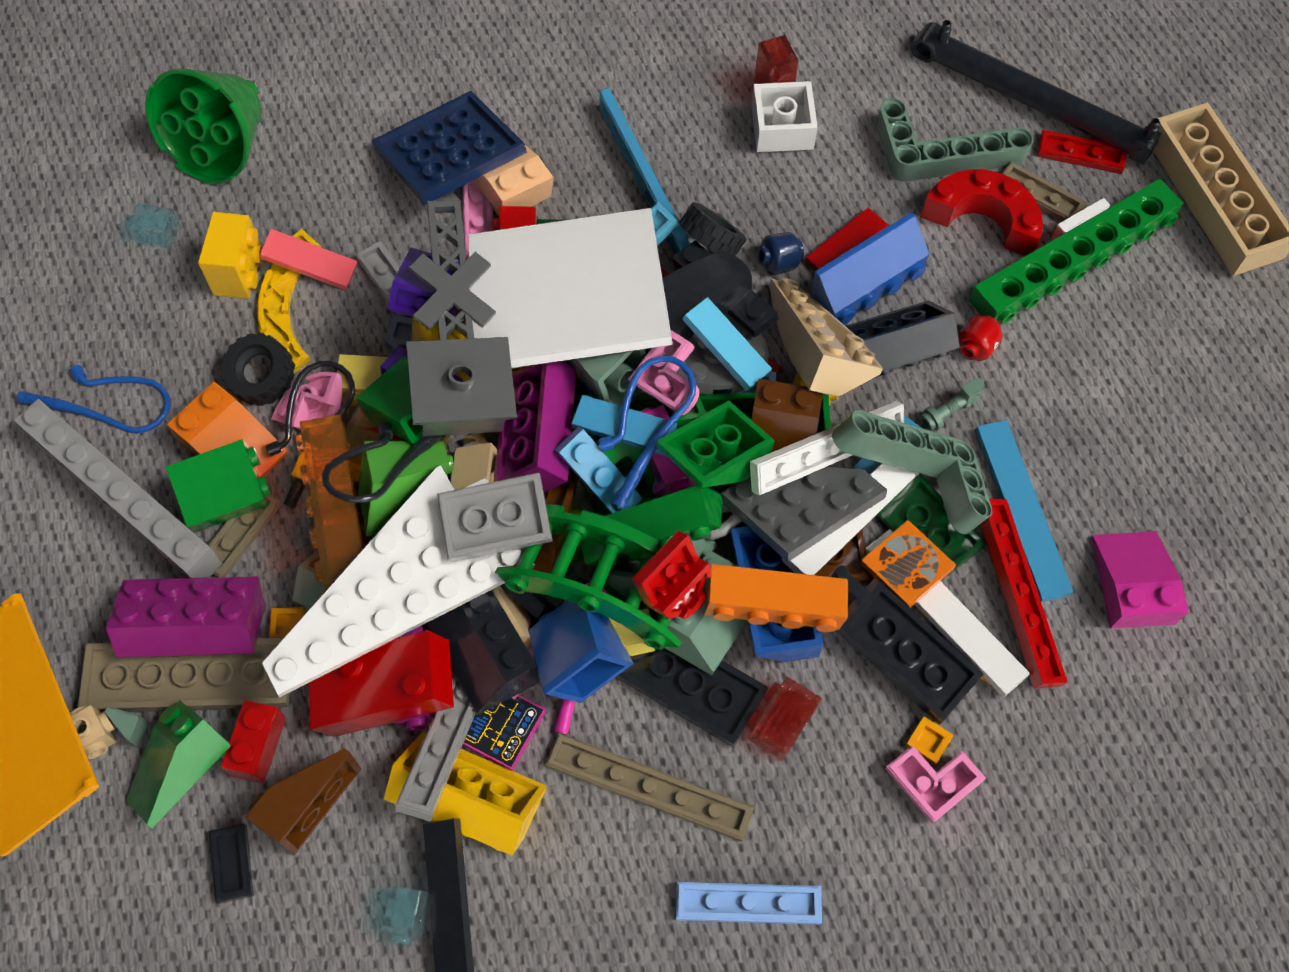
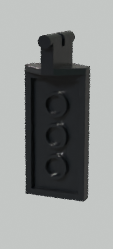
(905, 648)

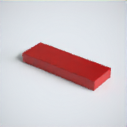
(1080, 152)
(851, 235)

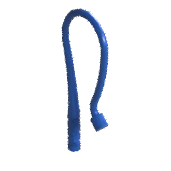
(79, 376)
(607, 443)

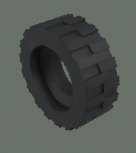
(712, 229)
(241, 353)

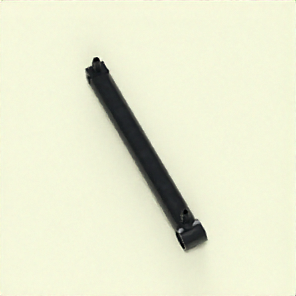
(937, 45)

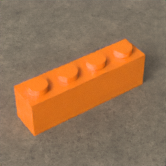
(776, 598)

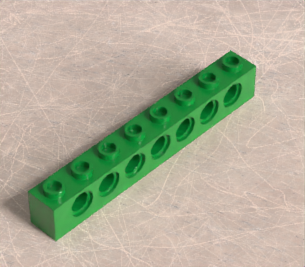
(1076, 252)

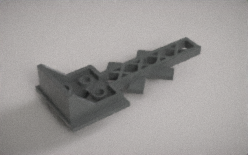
(437, 399)

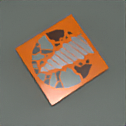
(908, 564)

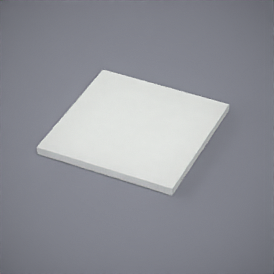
(573, 287)

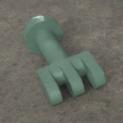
(969, 394)

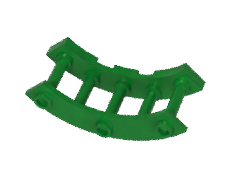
(615, 538)

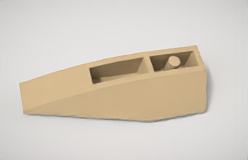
(818, 344)

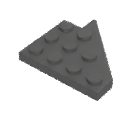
(806, 508)

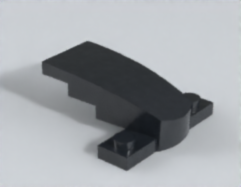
(721, 279)

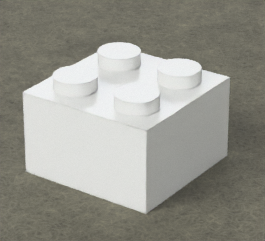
(784, 116)

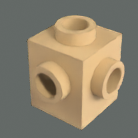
(94, 730)

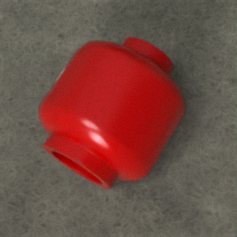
(979, 337)

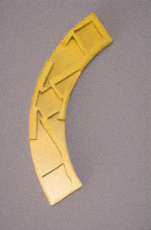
(275, 306)

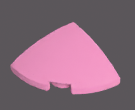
(314, 400)

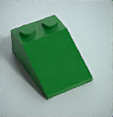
(717, 446)
(173, 761)

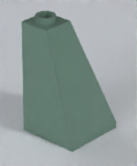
(608, 374)

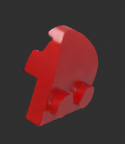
(674, 579)

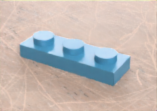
(594, 469)

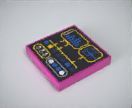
(504, 731)

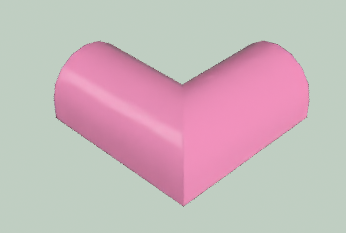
(662, 379)
(932, 790)

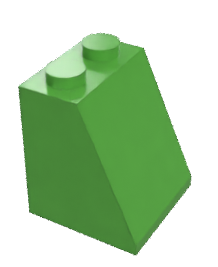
(376, 468)

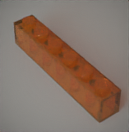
(336, 521)

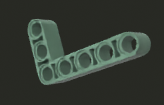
(944, 156)
(922, 452)

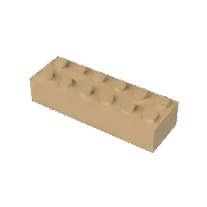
(1222, 189)

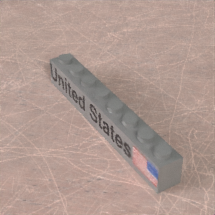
(118, 492)

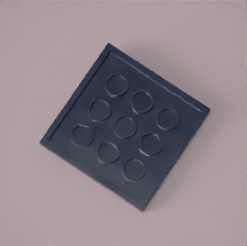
(448, 147)

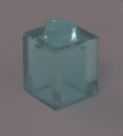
(154, 226)
(405, 915)

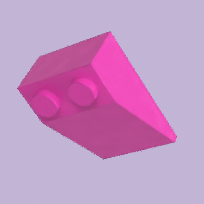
(1138, 580)

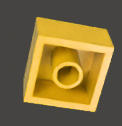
(231, 255)

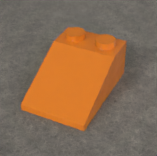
(218, 420)

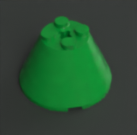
(204, 121)

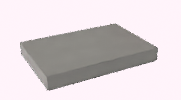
(494, 517)

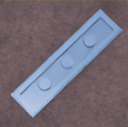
(748, 903)

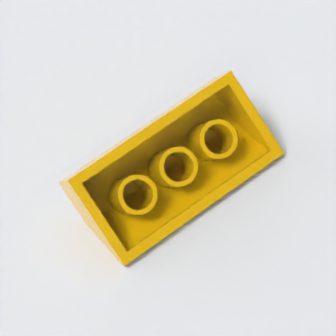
(486, 797)

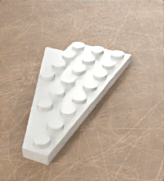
(386, 592)

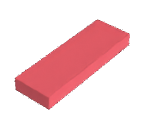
(308, 259)

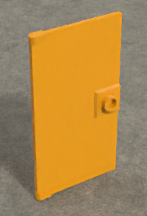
(40, 748)

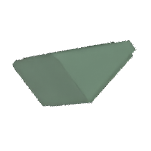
(129, 724)

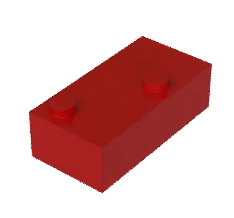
(384, 686)

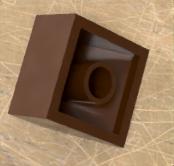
(786, 411)

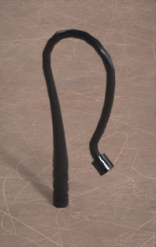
(386, 434)
(276, 447)

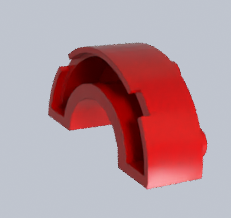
(990, 195)

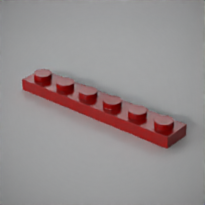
(1022, 598)

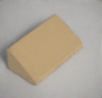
(516, 614)

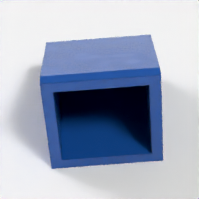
(576, 652)

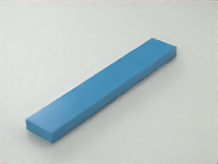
(1015, 486)

